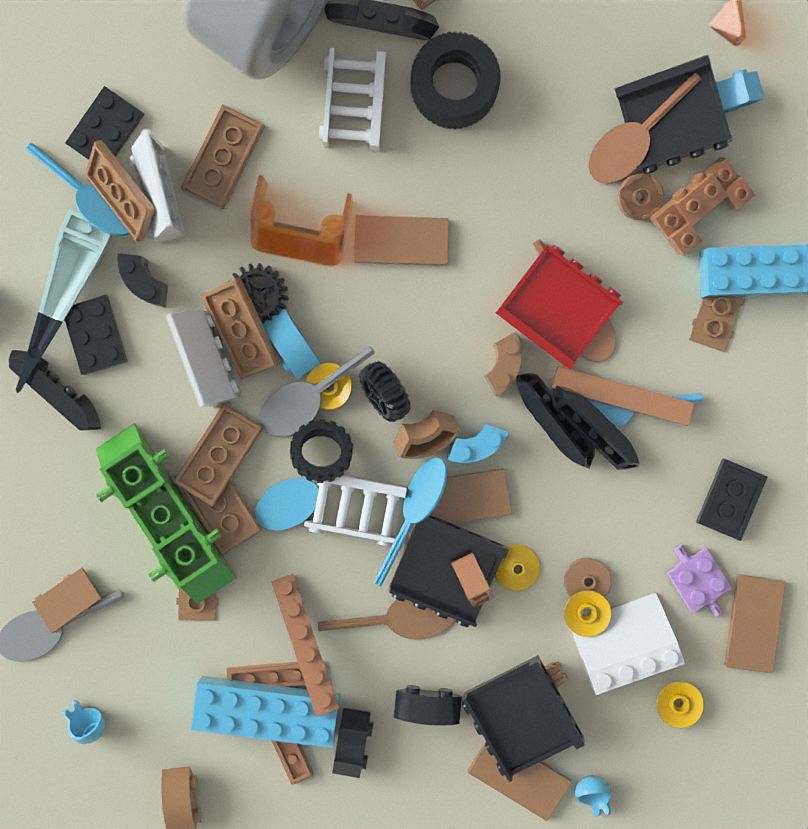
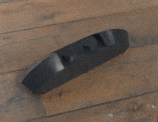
(382, 18)
(63, 398)
(539, 403)
(595, 428)

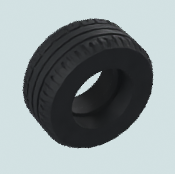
(455, 49)

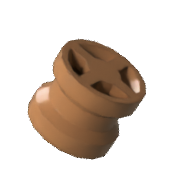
(556, 674)

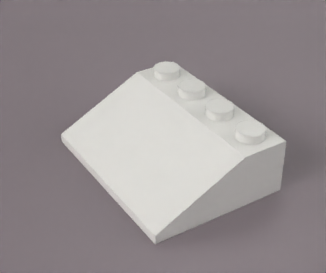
(157, 185)
(203, 357)
(631, 647)

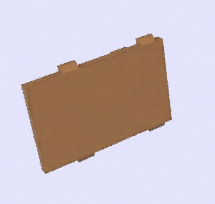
(716, 321)
(67, 600)
(190, 610)

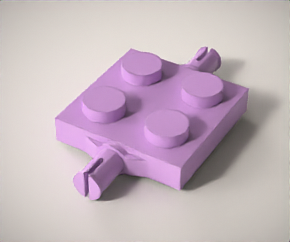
(698, 580)

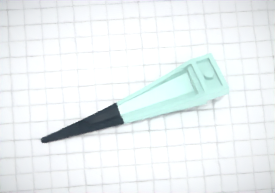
(73, 262)

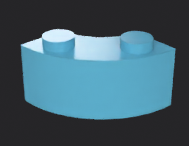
(740, 90)
(290, 344)
(478, 446)

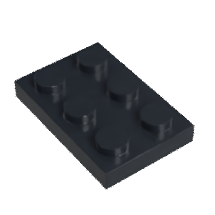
(107, 120)
(95, 335)
(731, 499)

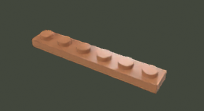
(305, 645)

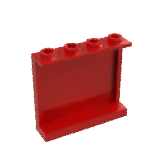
(559, 305)

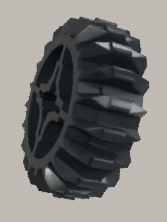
(266, 289)
(384, 391)

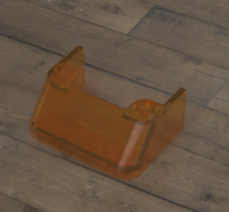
(296, 242)

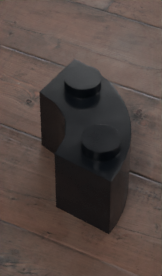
(139, 280)
(427, 706)
(351, 743)

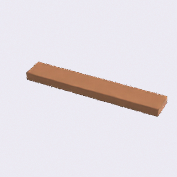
(625, 396)

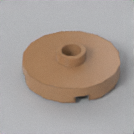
(651, 196)
(583, 569)

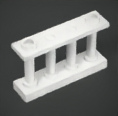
(375, 90)
(370, 488)

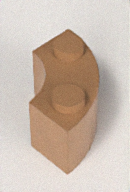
(506, 364)
(426, 436)
(179, 799)

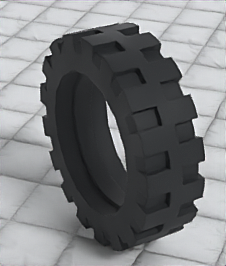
(321, 473)

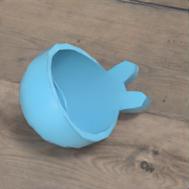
(85, 724)
(594, 792)

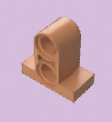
(472, 580)

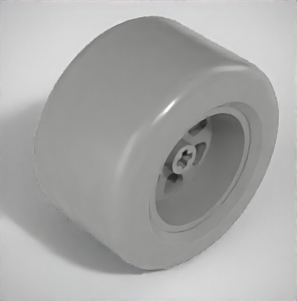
(253, 34)

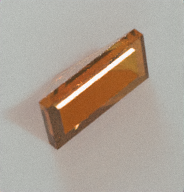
(730, 22)

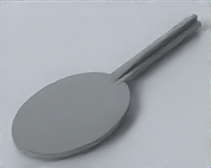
(301, 401)
(30, 638)

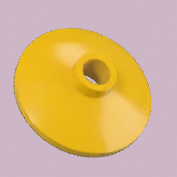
(342, 388)
(530, 571)
(589, 624)
(687, 712)

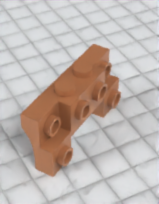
(696, 200)

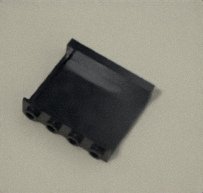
(689, 126)
(427, 571)
(522, 717)

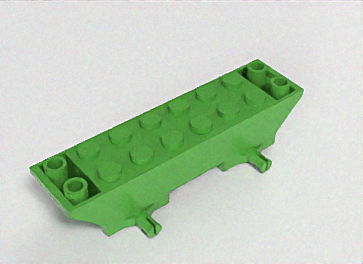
(178, 537)

